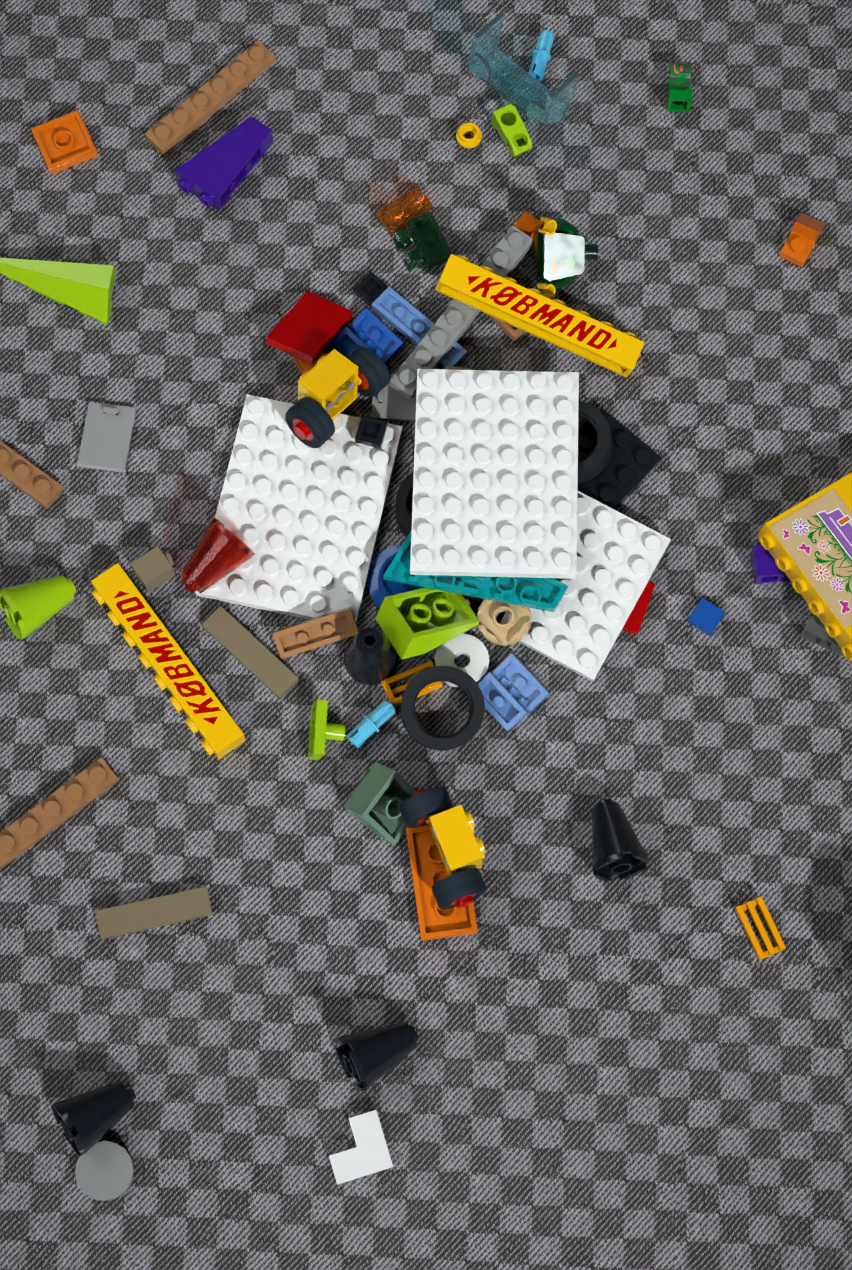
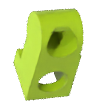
(511, 130)

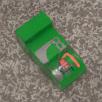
(679, 87)

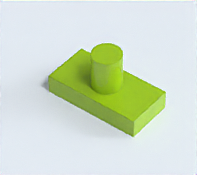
(321, 730)

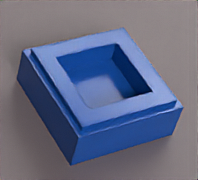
(706, 616)

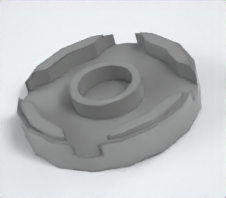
(105, 1171)

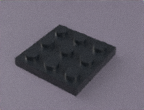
(627, 466)

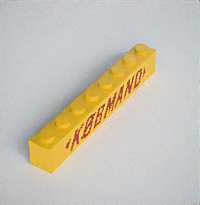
(539, 315)
(168, 662)

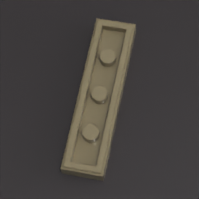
(250, 652)
(154, 913)

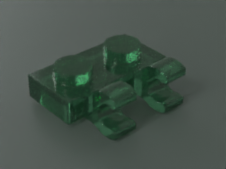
(429, 240)

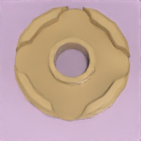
(503, 633)

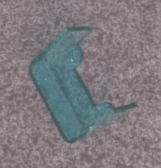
(516, 84)

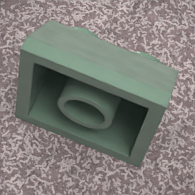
(378, 800)

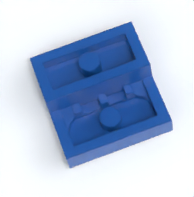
(370, 333)

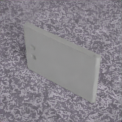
(394, 405)
(106, 437)

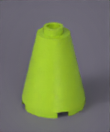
(35, 603)

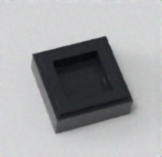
(369, 289)
(371, 431)

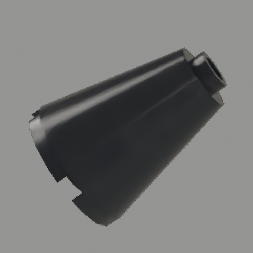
(370, 657)
(614, 843)
(374, 1052)
(92, 1114)

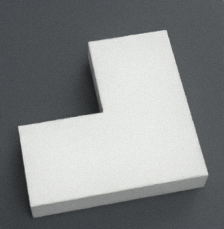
(369, 1155)

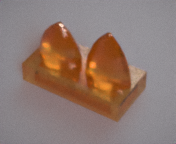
(408, 206)

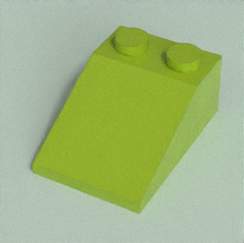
(424, 620)

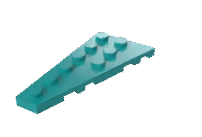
(521, 591)

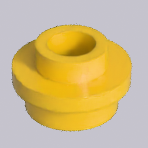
(468, 129)

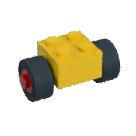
(331, 389)
(456, 844)

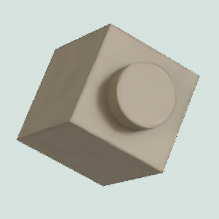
(154, 568)

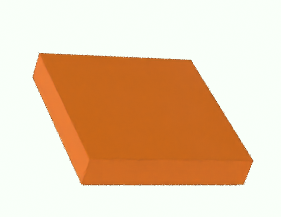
(64, 142)

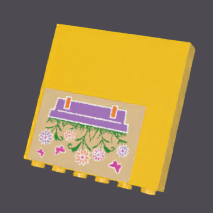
(816, 554)

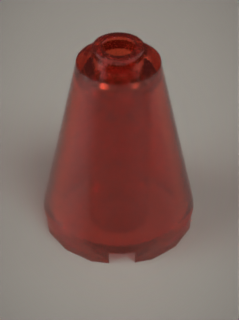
(214, 557)

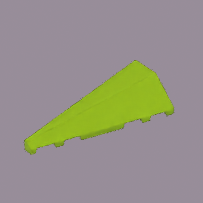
(74, 284)

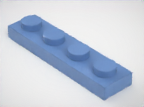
(411, 323)

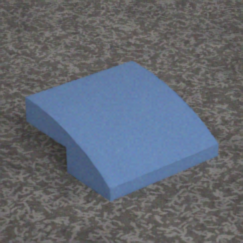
(512, 692)

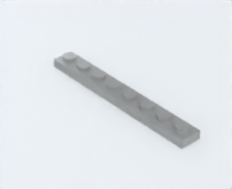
(457, 316)

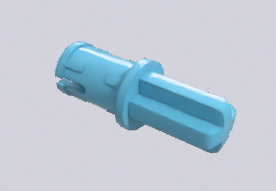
(541, 54)
(371, 723)

